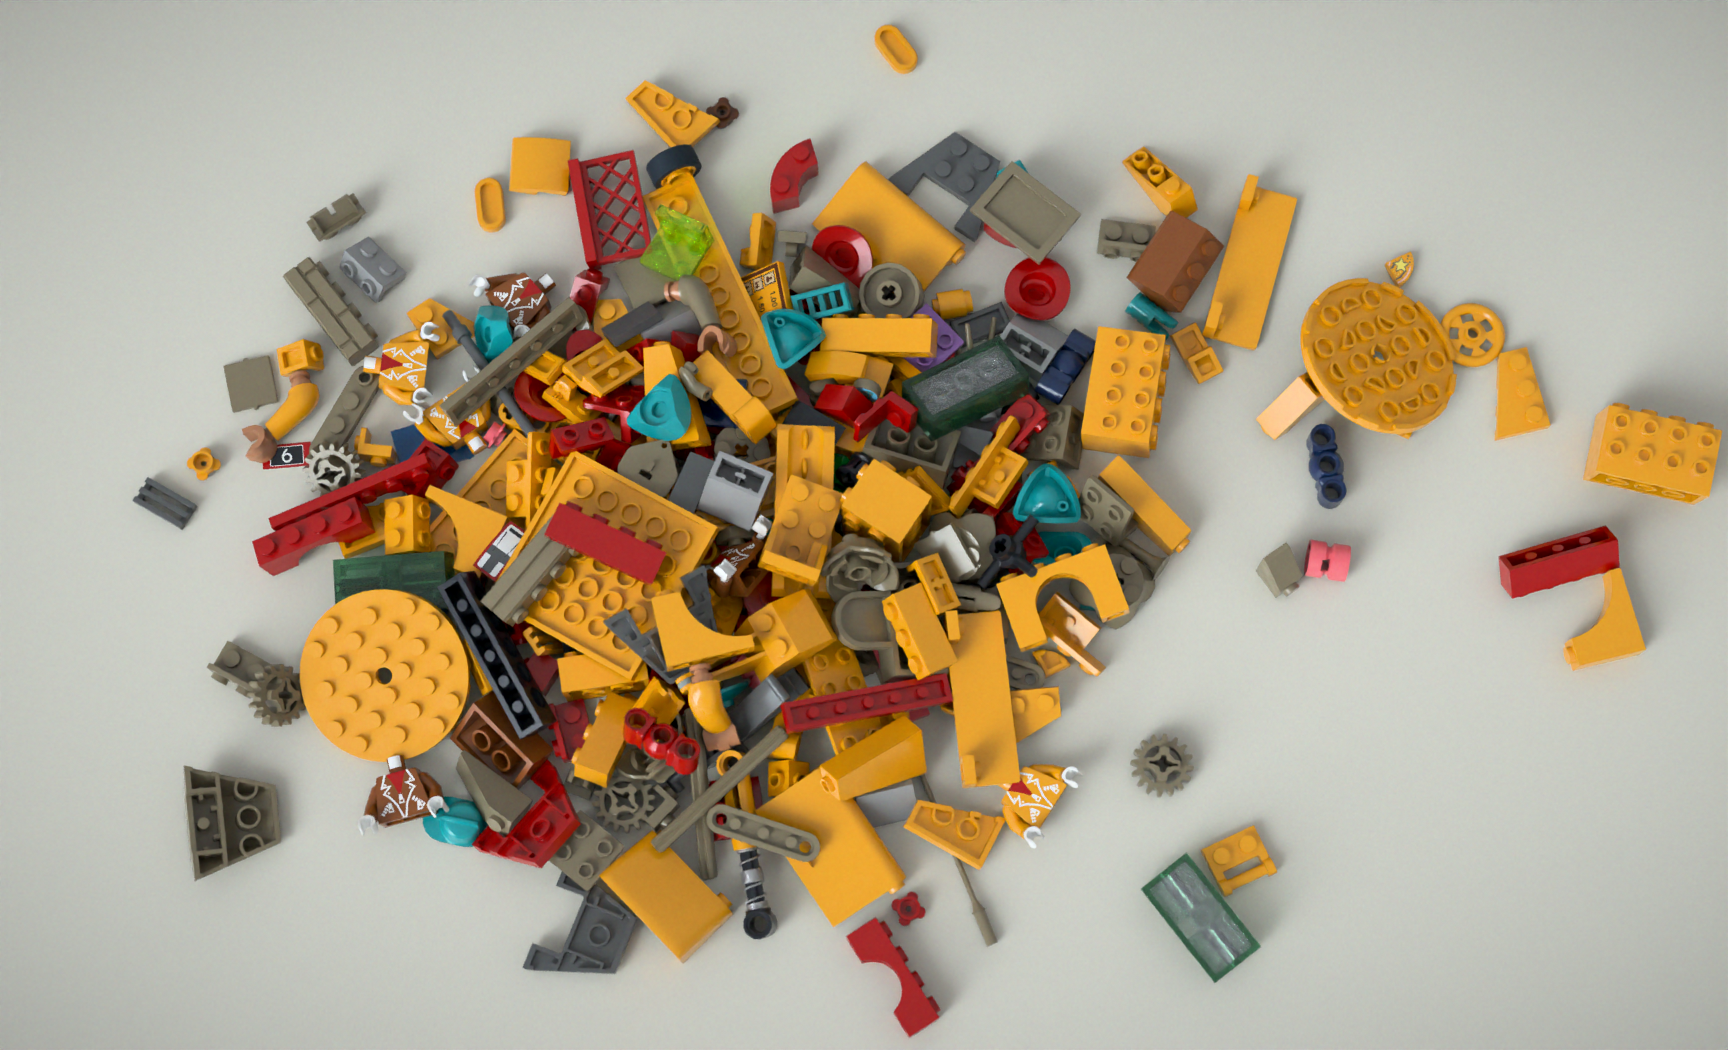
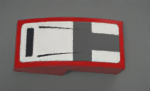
(499, 551)

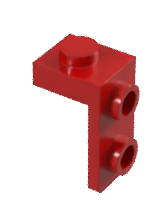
(587, 289)

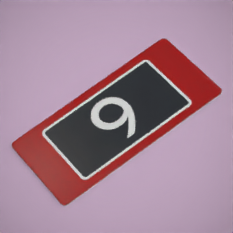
(289, 456)

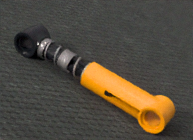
(752, 876)

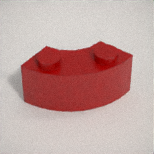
(791, 175)

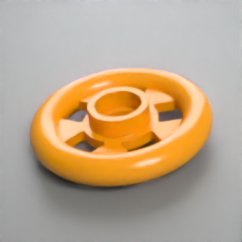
(1495, 336)

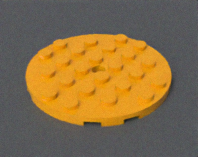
(1386, 394)
(344, 684)

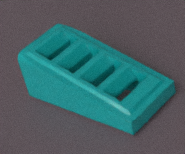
(845, 295)

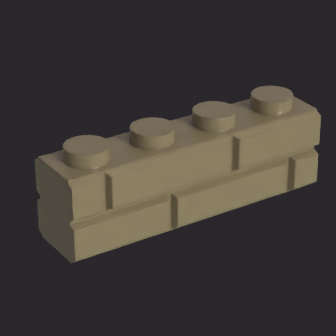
(331, 311)
(527, 578)

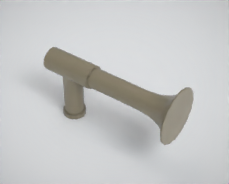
(1155, 563)

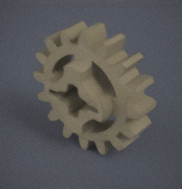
(335, 459)
(276, 695)
(1175, 766)
(615, 811)

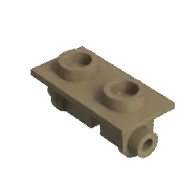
(347, 213)

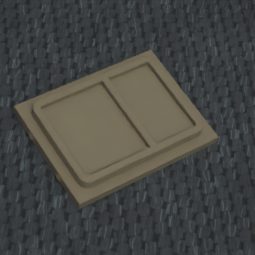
(1025, 212)

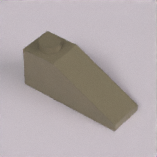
(494, 797)

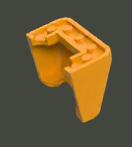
(667, 896)

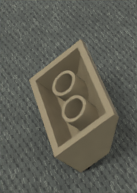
(912, 449)

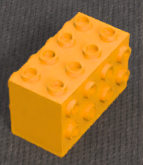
(1125, 392)
(1652, 454)
(886, 509)

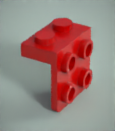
(619, 402)

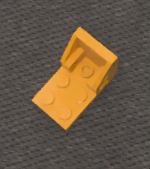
(801, 531)

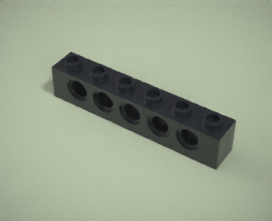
(497, 655)

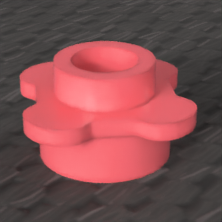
(495, 434)

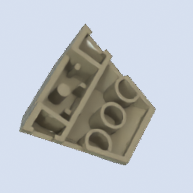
(227, 819)

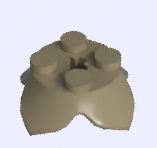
(977, 533)
(858, 563)
(1135, 581)
(639, 765)

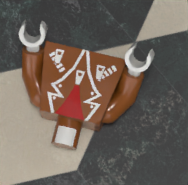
(519, 296)
(736, 567)
(401, 797)

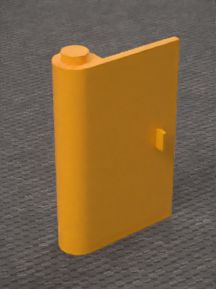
(892, 225)
(852, 858)

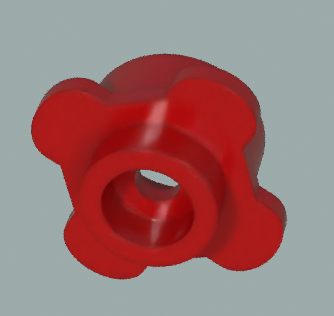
(916, 910)

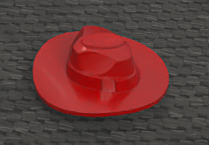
(845, 251)
(1037, 289)
(529, 394)

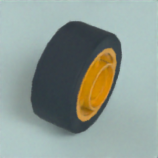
(673, 165)

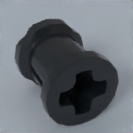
(852, 468)

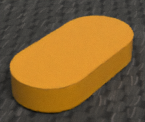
(896, 49)
(490, 205)

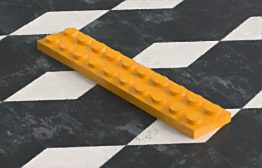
(734, 306)

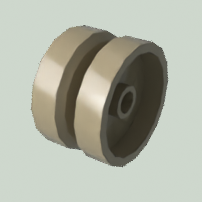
(886, 279)

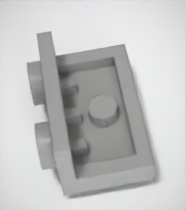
(371, 268)

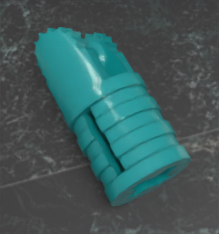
(1147, 312)

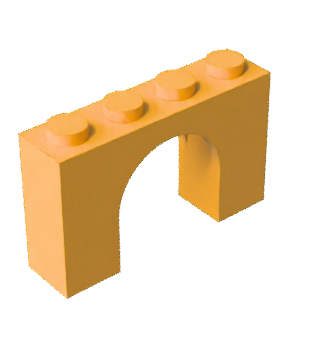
(1090, 567)

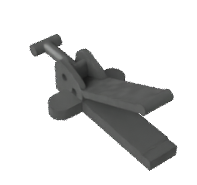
(753, 714)

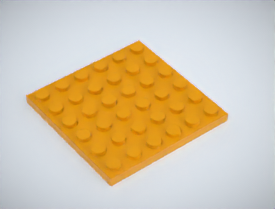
(592, 591)

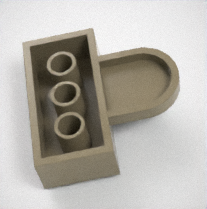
(862, 625)

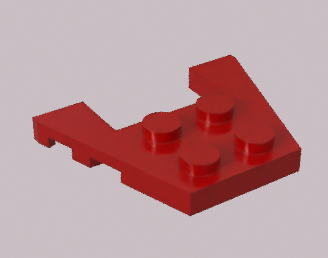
(541, 829)

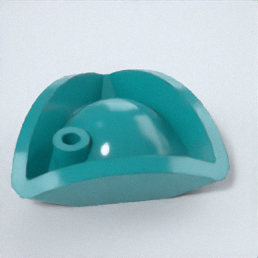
(492, 331)
(791, 335)
(663, 411)
(1048, 497)

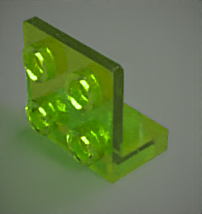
(677, 244)

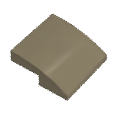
(641, 283)

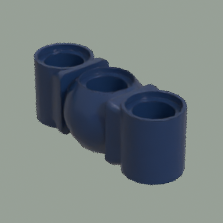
(1066, 367)
(1327, 453)

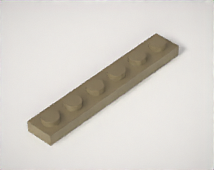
(512, 362)

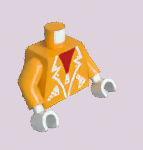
(404, 366)
(439, 430)
(1033, 798)

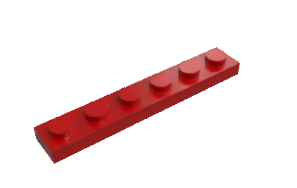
(365, 490)
(866, 703)

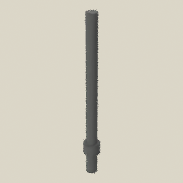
(463, 336)

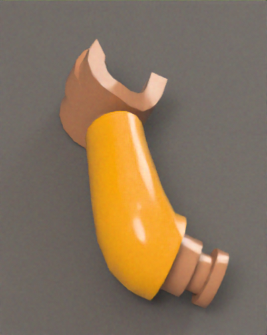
(300, 403)
(709, 711)

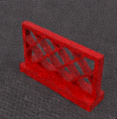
(586, 207)

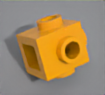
(784, 774)

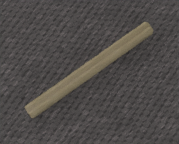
(699, 785)
(719, 789)

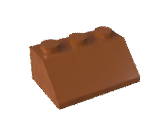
(1175, 262)
(494, 742)

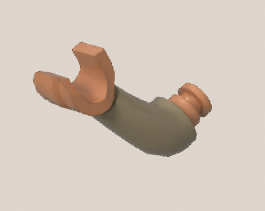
(696, 294)

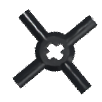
(1010, 553)

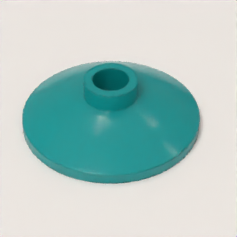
(731, 692)

